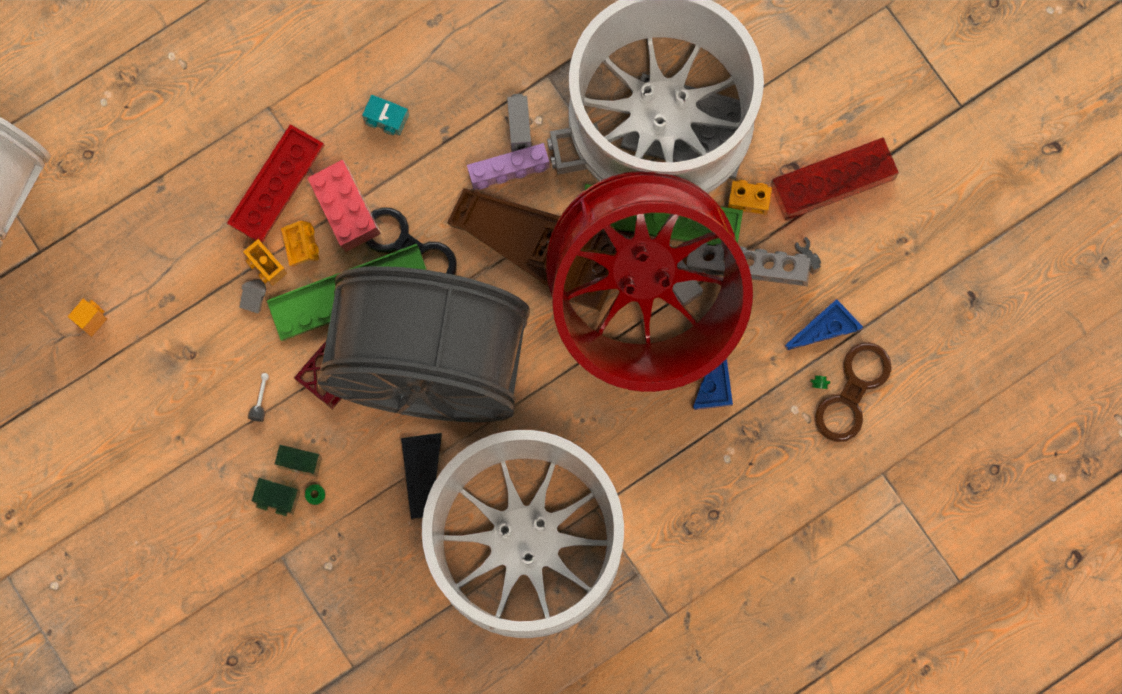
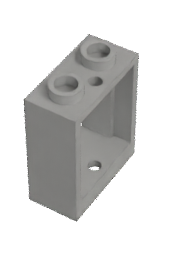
(519, 122)
(565, 167)

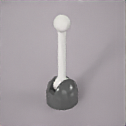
(257, 412)

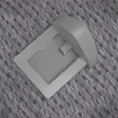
(252, 295)

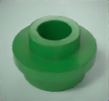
(820, 382)
(315, 501)

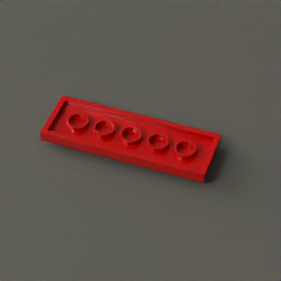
(275, 184)

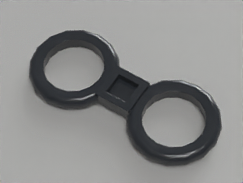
(406, 240)

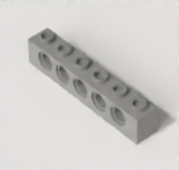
(777, 274)

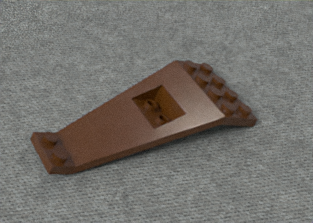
(523, 236)

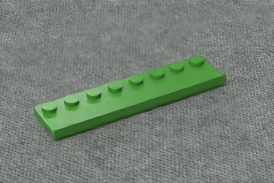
(312, 304)

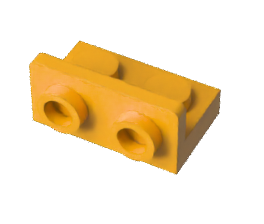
(300, 243)

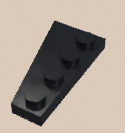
(421, 469)

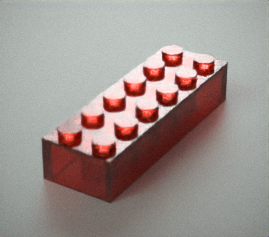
(834, 179)

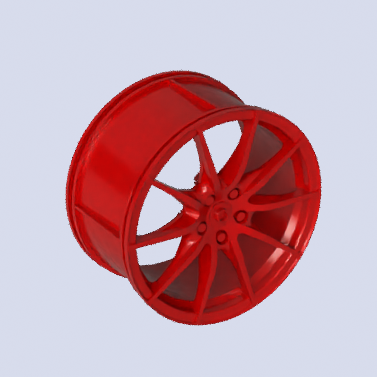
(645, 271)

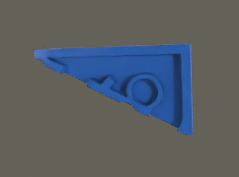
(828, 324)
(715, 389)

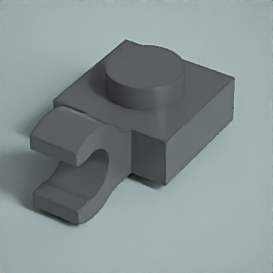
(815, 260)

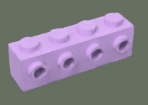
(508, 166)

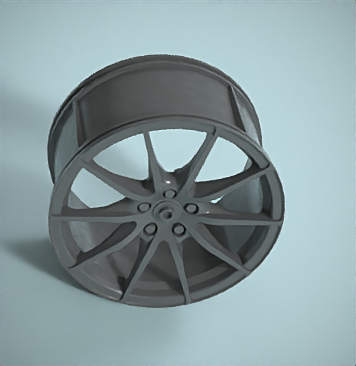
(423, 344)

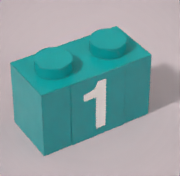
(385, 115)

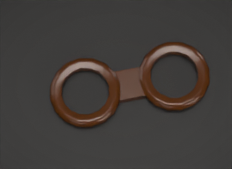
(853, 392)

